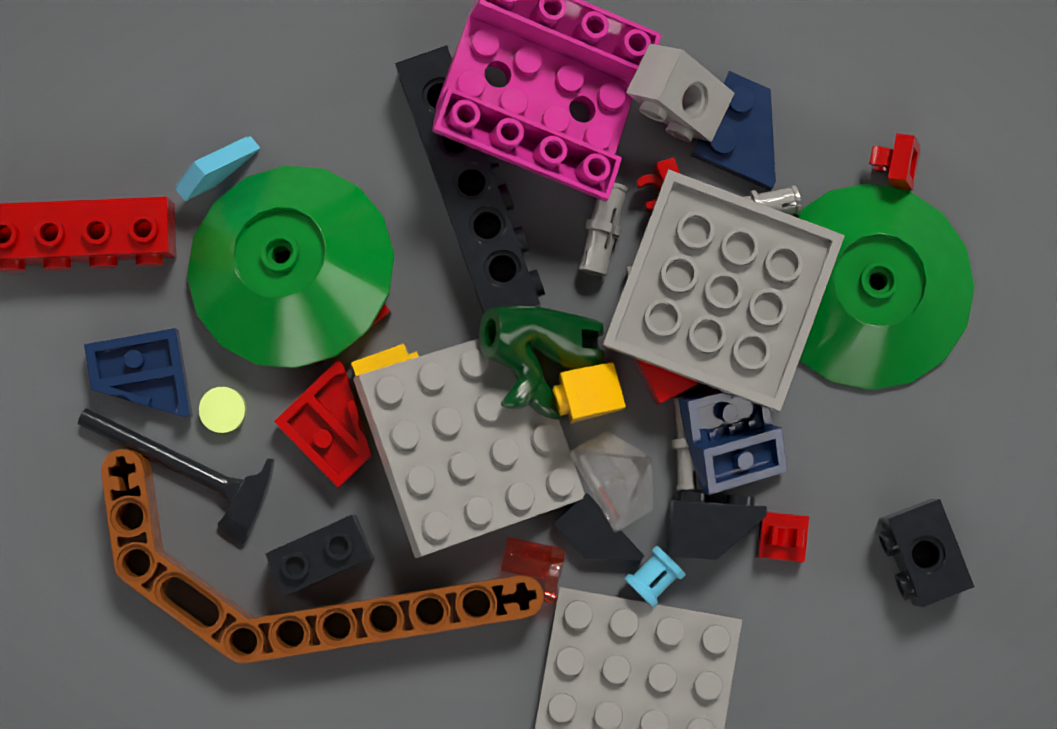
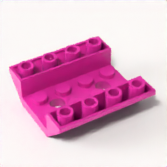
(550, 58)

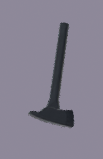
(244, 494)

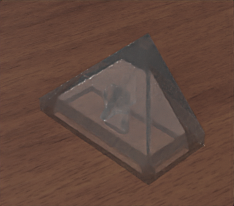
(617, 478)

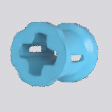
(654, 576)

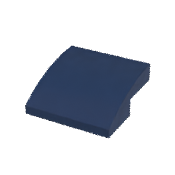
(730, 440)

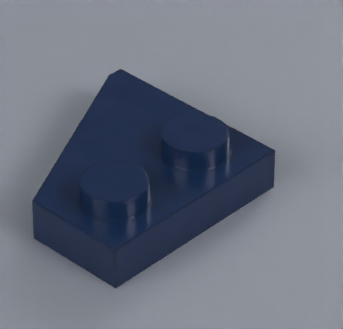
(745, 135)
(142, 370)

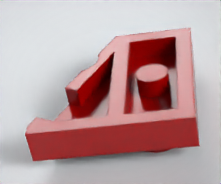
(329, 426)

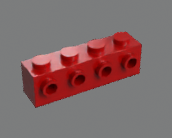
(87, 232)

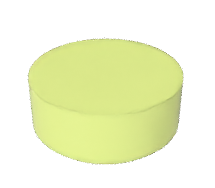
(222, 409)

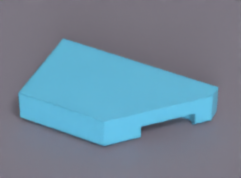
(215, 167)

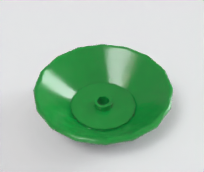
(927, 295)
(316, 298)

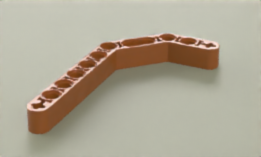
(268, 627)

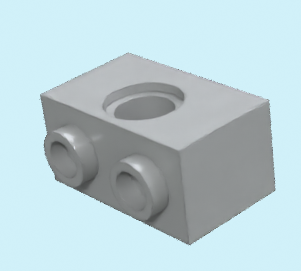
(679, 93)

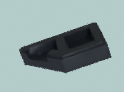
(593, 535)

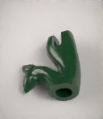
(507, 339)

